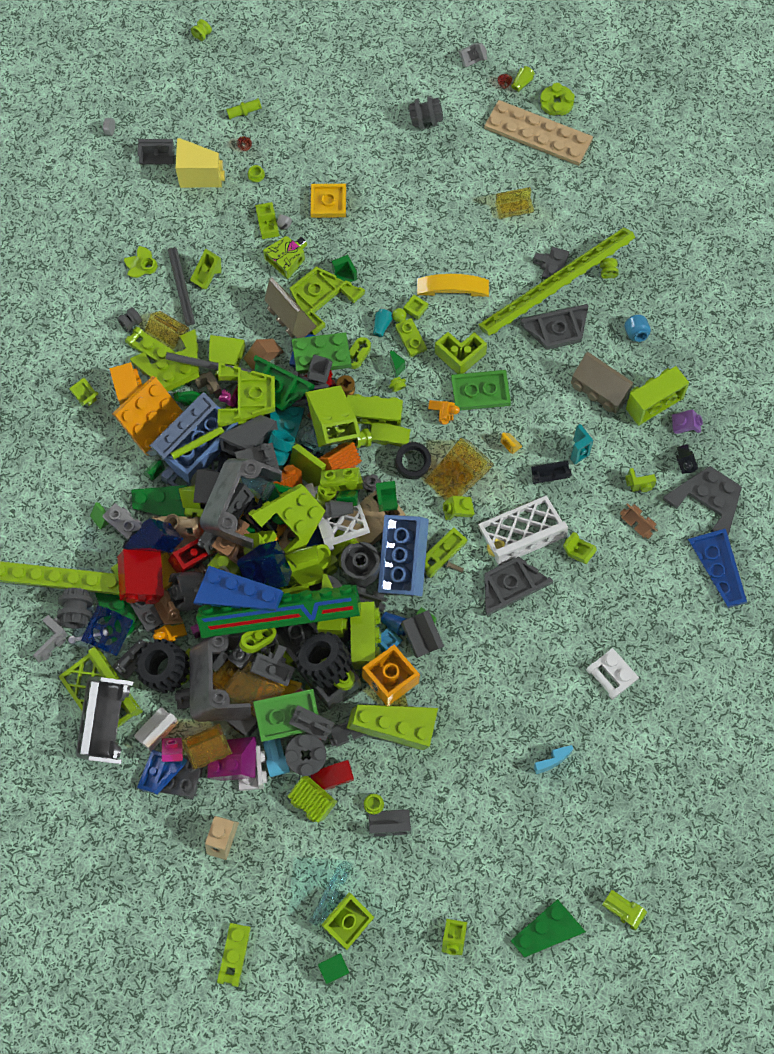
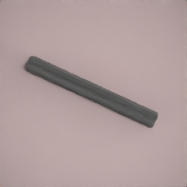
(181, 286)

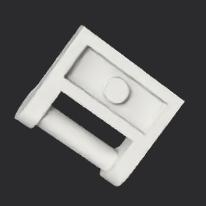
(618, 671)

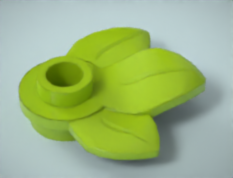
(138, 263)

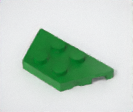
(288, 386)

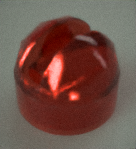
(504, 78)
(246, 140)

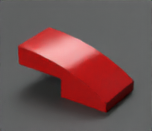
(333, 775)

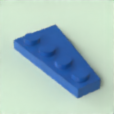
(718, 560)

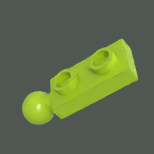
(408, 333)

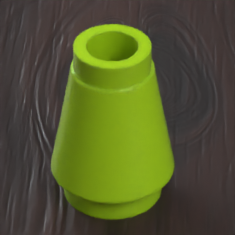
(523, 77)

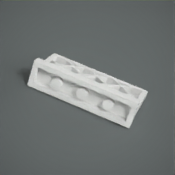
(350, 533)
(533, 540)

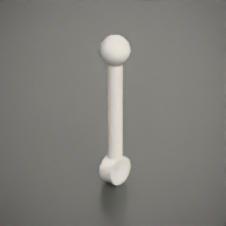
(72, 639)

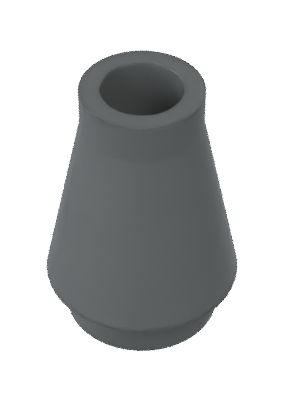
(338, 508)

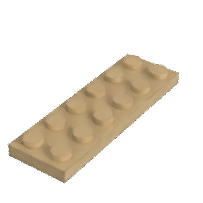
(538, 132)

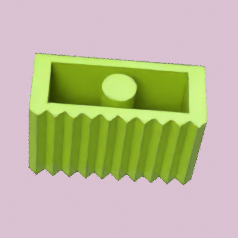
(311, 799)

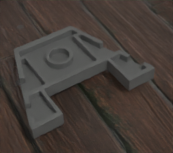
(712, 491)

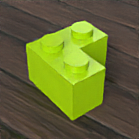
(459, 355)

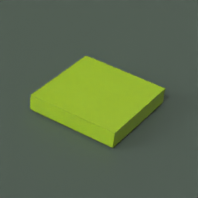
(308, 464)

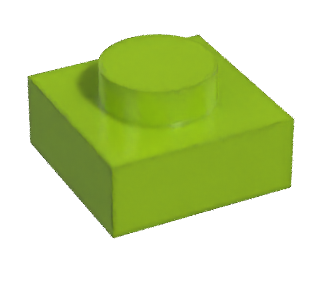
(416, 307)

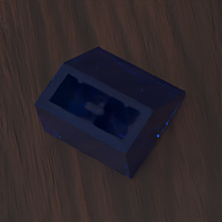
(155, 536)
(266, 565)

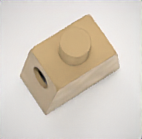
(220, 837)

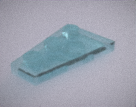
(331, 893)

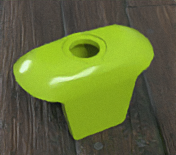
(308, 564)

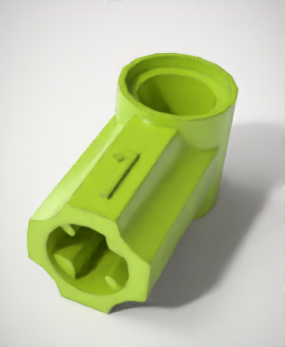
(627, 911)

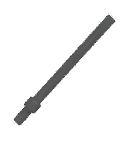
(196, 362)

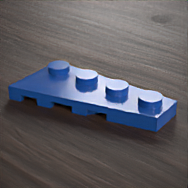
(231, 590)

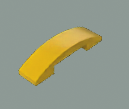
(453, 284)

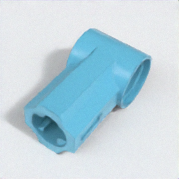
(276, 759)

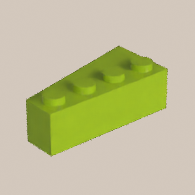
(395, 723)

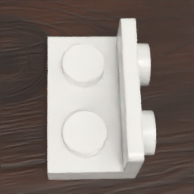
(260, 775)

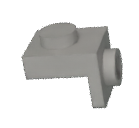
(473, 54)

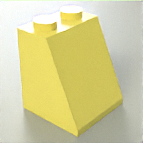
(198, 166)

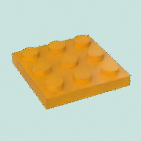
(147, 413)

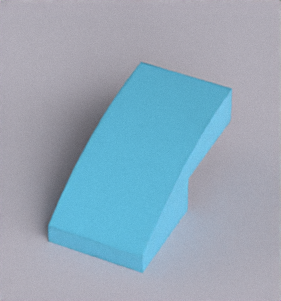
(558, 756)

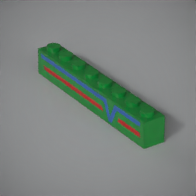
(292, 610)

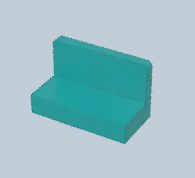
(582, 445)

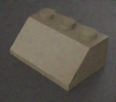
(287, 310)
(601, 383)

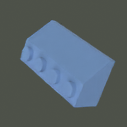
(202, 456)
(403, 555)

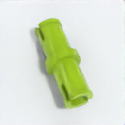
(244, 108)

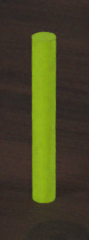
(197, 442)

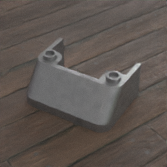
(214, 517)
(204, 701)
(101, 719)

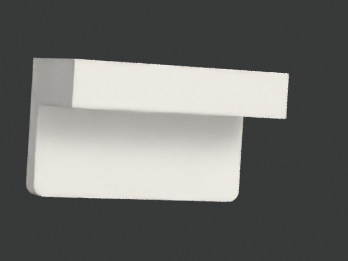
(156, 728)

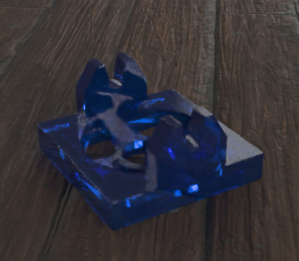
(115, 647)

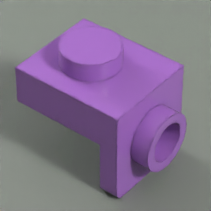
(686, 421)

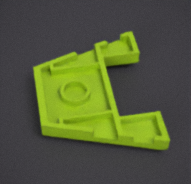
(319, 288)
(172, 373)
(255, 394)
(297, 510)

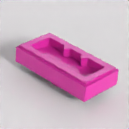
(172, 749)

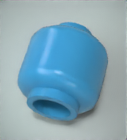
(637, 328)

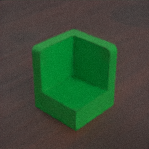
(344, 269)
(386, 496)
(333, 969)

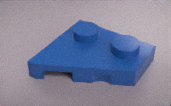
(158, 773)

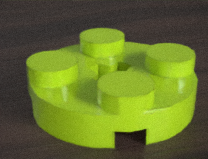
(557, 91)

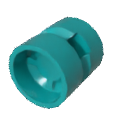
(282, 445)

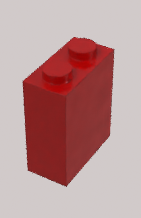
(140, 576)

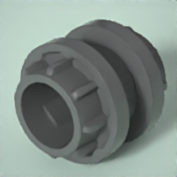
(426, 112)
(74, 610)

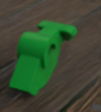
(186, 397)

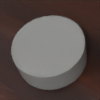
(109, 126)

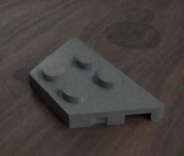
(557, 327)
(511, 583)

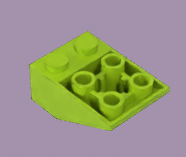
(332, 416)

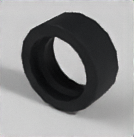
(413, 474)

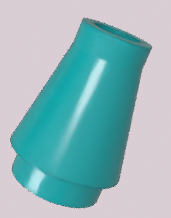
(382, 321)

